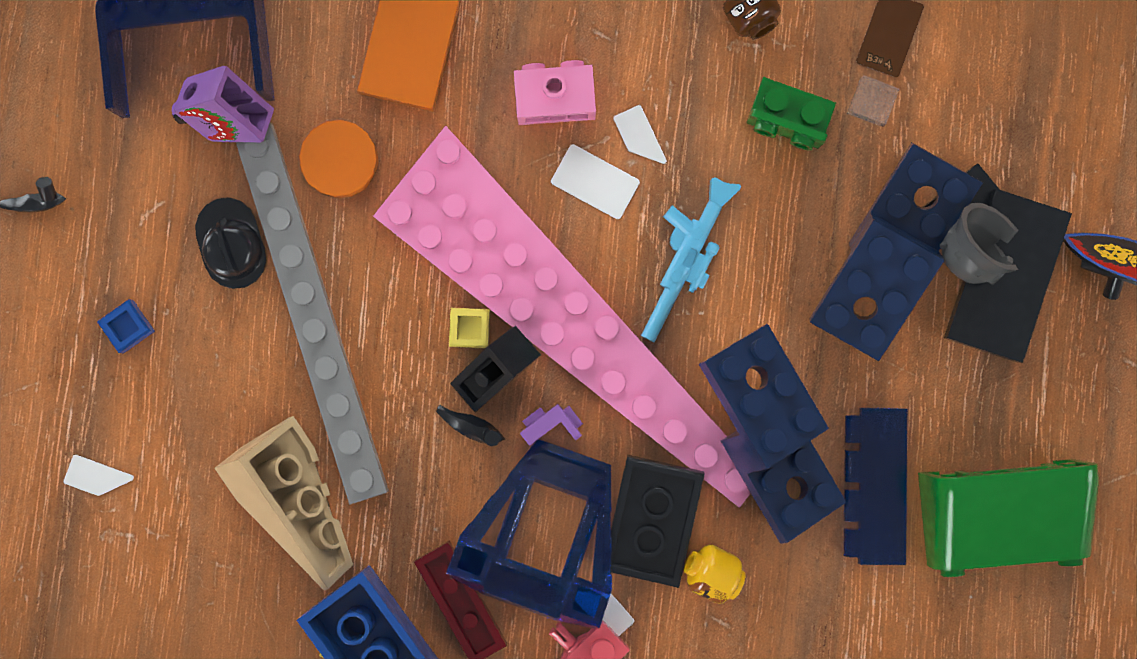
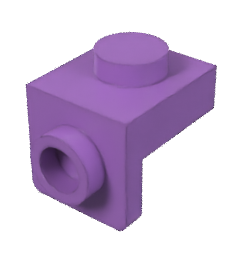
(540, 423)

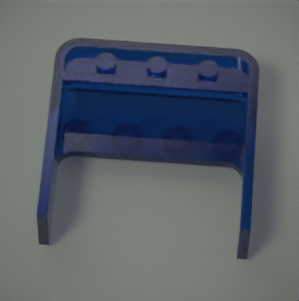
(130, 14)

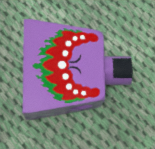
(222, 107)

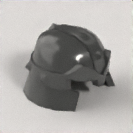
(971, 246)

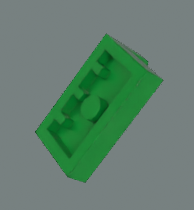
(790, 114)

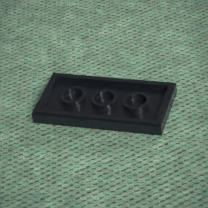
(1005, 314)

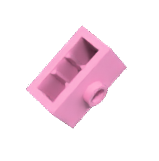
(554, 93)

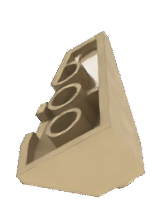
(284, 493)

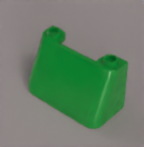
(1009, 516)

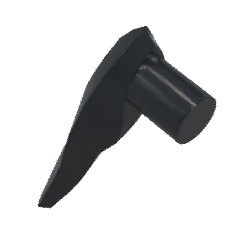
(42, 201)
(471, 426)

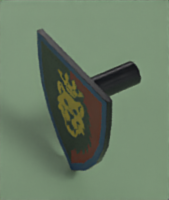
(1107, 256)

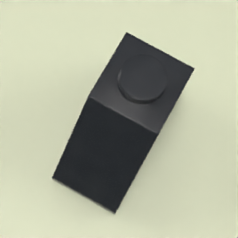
(495, 368)

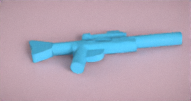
(688, 262)

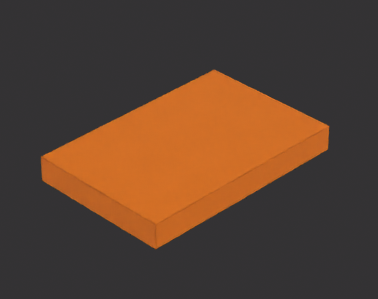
(409, 51)

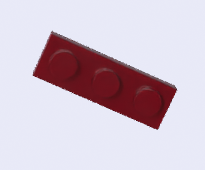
(460, 605)

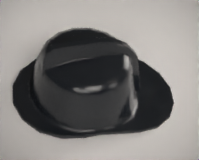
(230, 243)

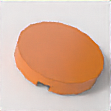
(338, 159)

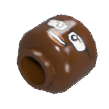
(752, 17)

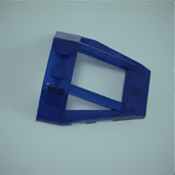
(555, 597)

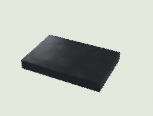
(654, 520)

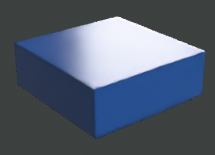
(126, 326)

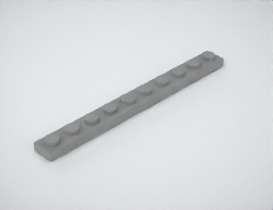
(312, 318)

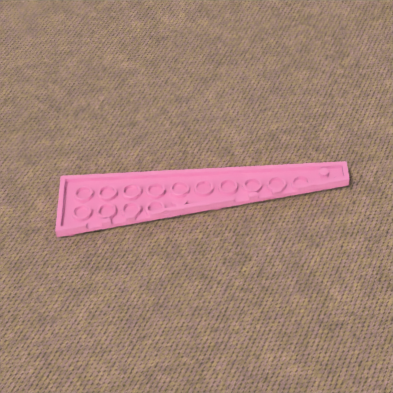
(495, 252)

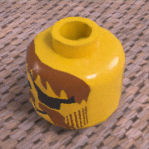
(714, 574)

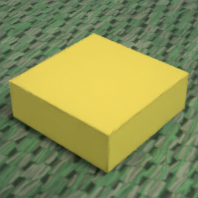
(469, 328)

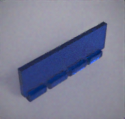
(882, 491)

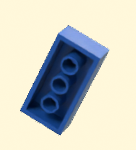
(363, 623)

